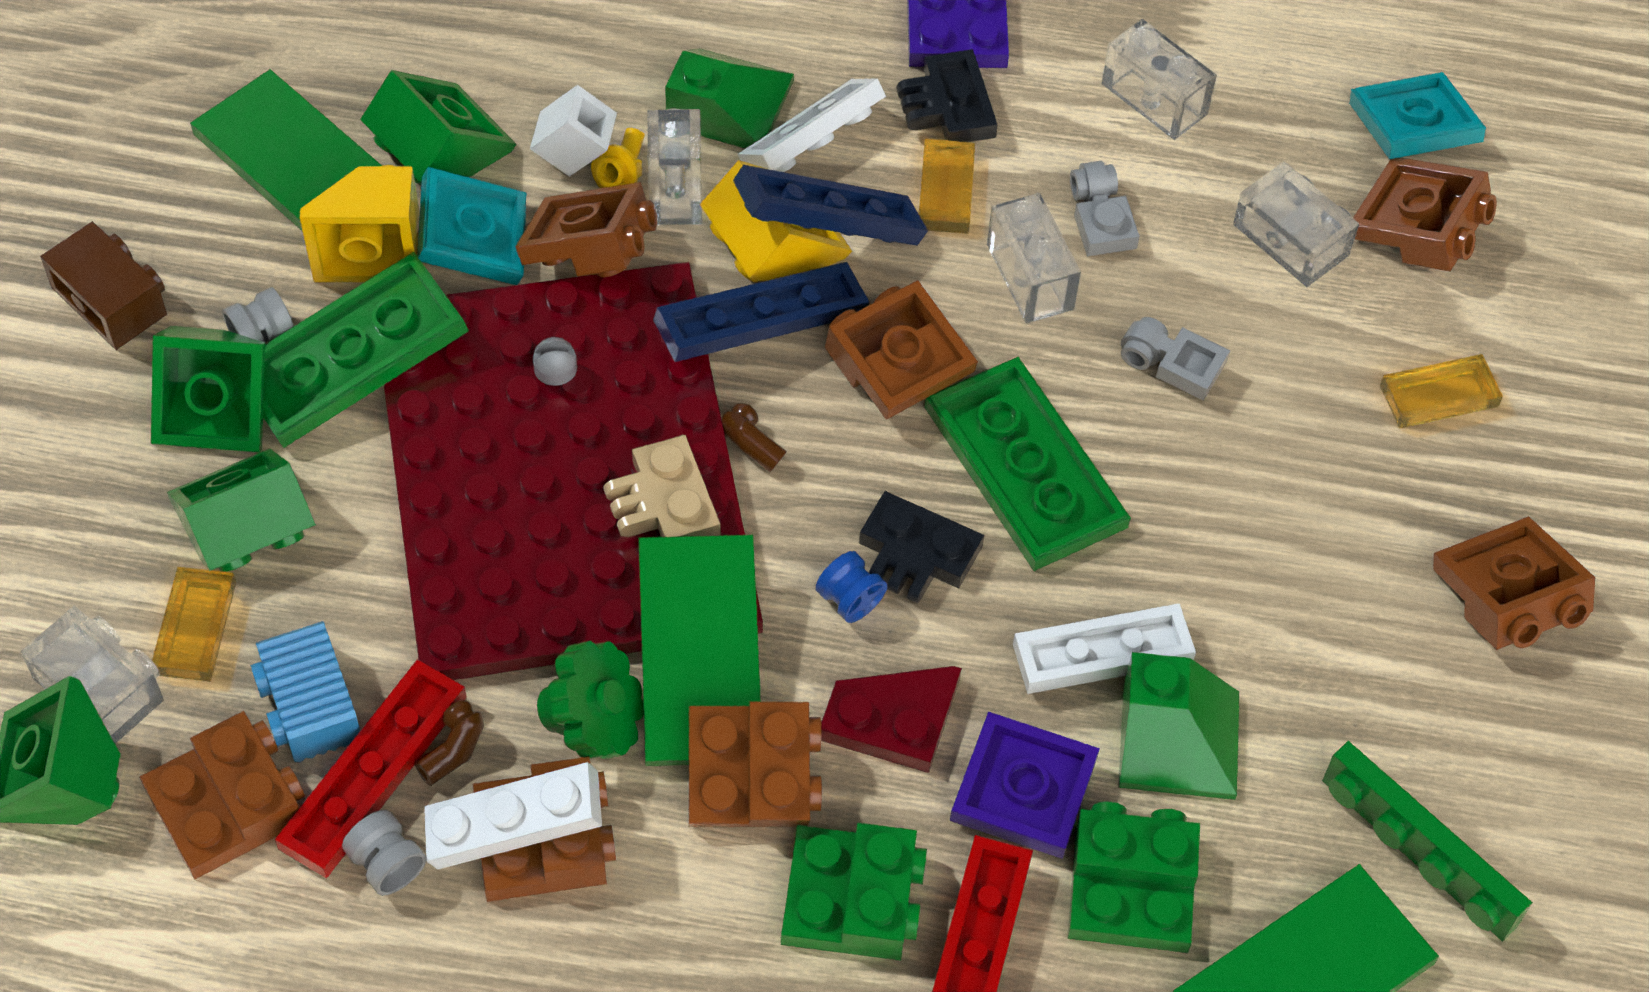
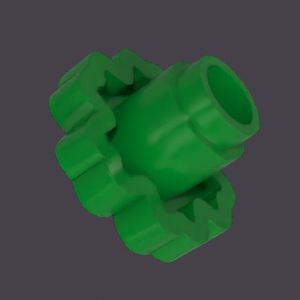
(593, 700)

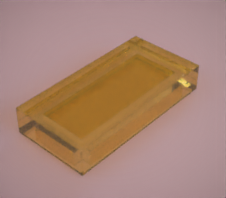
(947, 185)
(1441, 391)
(194, 623)

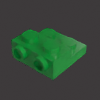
(1134, 878)
(853, 890)

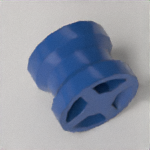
(851, 587)

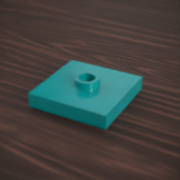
(1417, 115)
(471, 226)

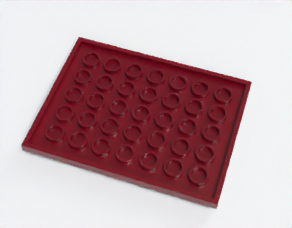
(509, 473)

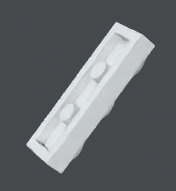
(814, 125)
(1099, 647)
(512, 816)

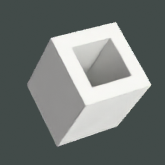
(573, 130)

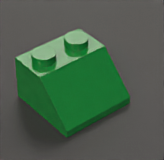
(434, 126)
(242, 510)

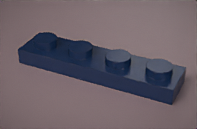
(829, 205)
(758, 311)

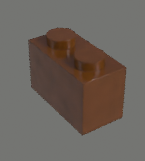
(105, 284)

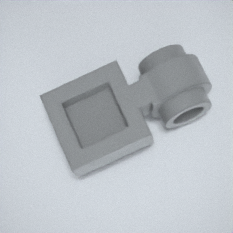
(1102, 221)
(1186, 362)

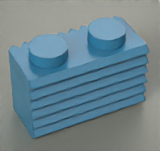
(307, 690)

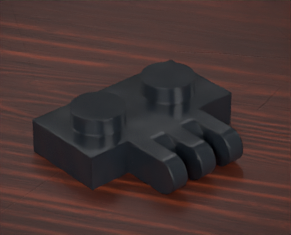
(949, 97)
(918, 546)

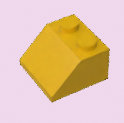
(362, 224)
(770, 247)

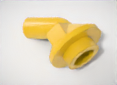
(620, 163)

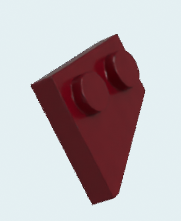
(892, 715)

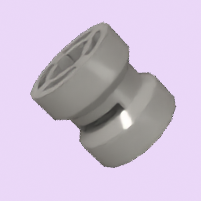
(260, 319)
(384, 852)

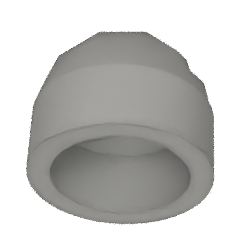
(554, 361)

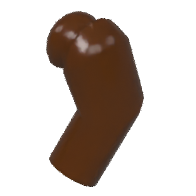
(741, 430)
(458, 747)

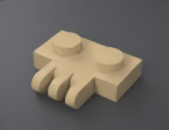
(663, 493)

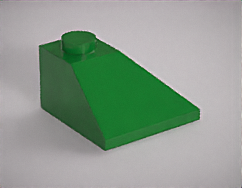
(734, 95)
(207, 389)
(1178, 728)
(56, 759)

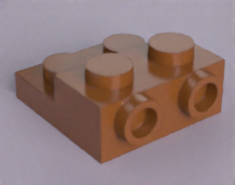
(1427, 211)
(592, 227)
(899, 349)
(1517, 583)
(753, 765)
(223, 794)
(553, 864)

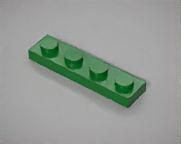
(1439, 853)

